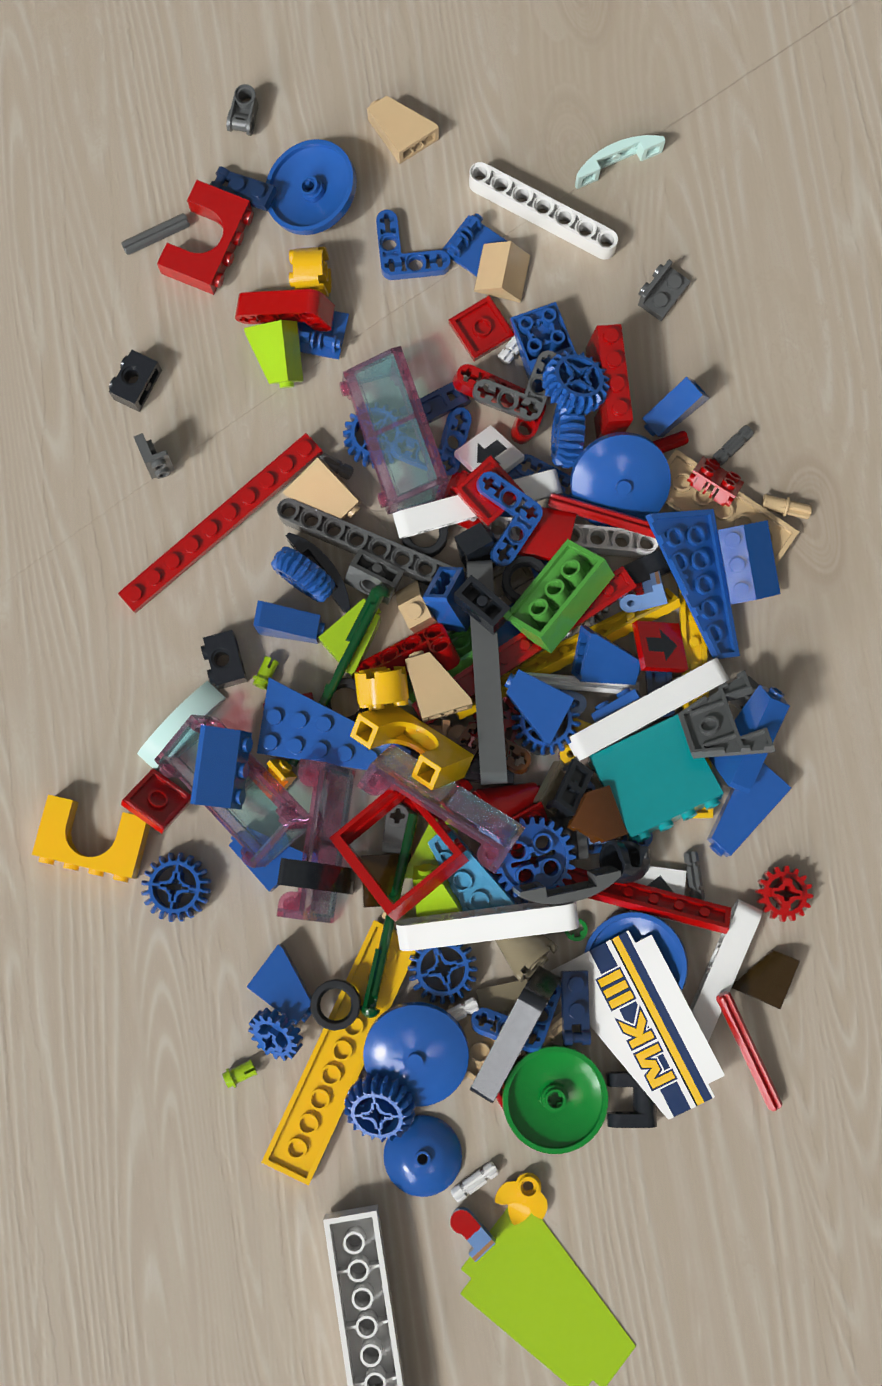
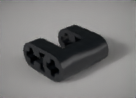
(644, 1109)

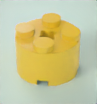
(310, 269)
(381, 687)

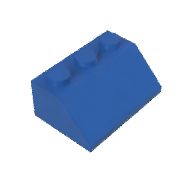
(749, 562)
(221, 767)

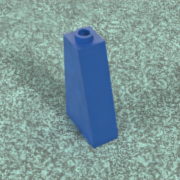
(762, 710)
(745, 811)

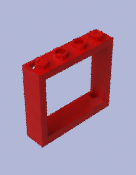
(365, 820)

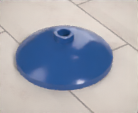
(429, 1137)

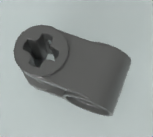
(243, 114)
(394, 832)

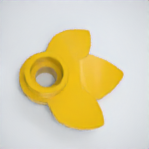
(521, 1201)

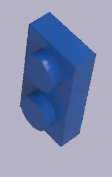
(624, 698)

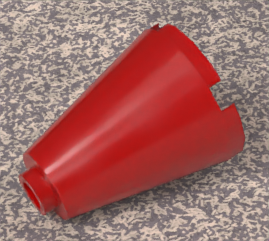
(510, 798)

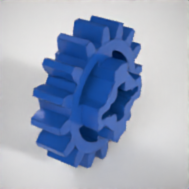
(275, 1034)

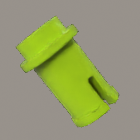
(265, 673)
(239, 1074)

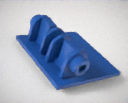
(468, 241)
(324, 343)

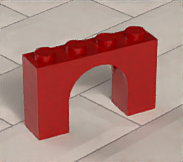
(207, 269)
(608, 348)

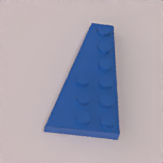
(696, 561)
(310, 731)

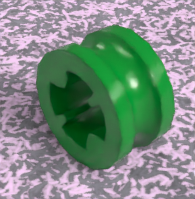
(583, 933)

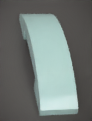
(644, 146)
(200, 702)

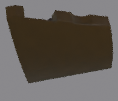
(383, 869)
(769, 979)

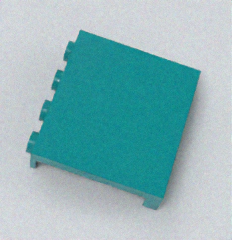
(656, 779)

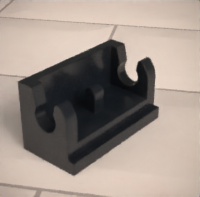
(571, 789)

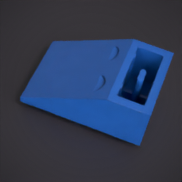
(538, 332)

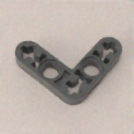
(528, 397)

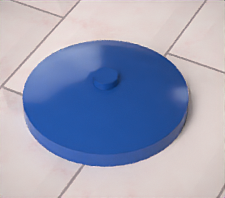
(313, 187)
(622, 475)
(641, 926)
(420, 1049)

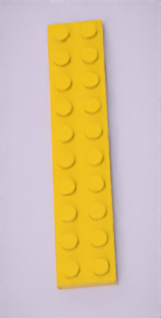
(333, 1067)

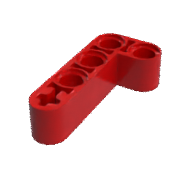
(289, 305)
(475, 373)
(430, 639)

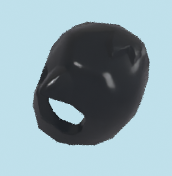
(627, 857)

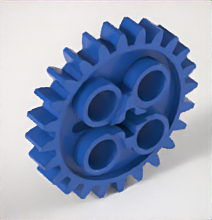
(528, 839)

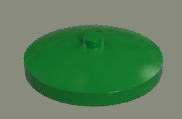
(555, 1099)

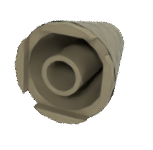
(526, 953)

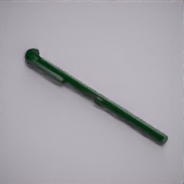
(354, 638)
(369, 1008)

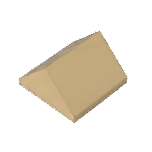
(502, 271)

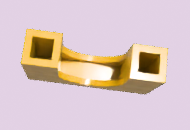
(439, 759)
(56, 842)

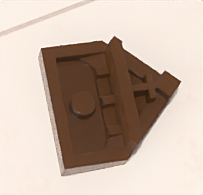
(598, 816)

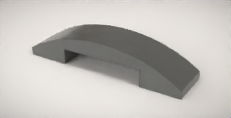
(597, 881)

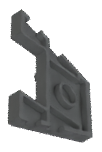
(712, 729)

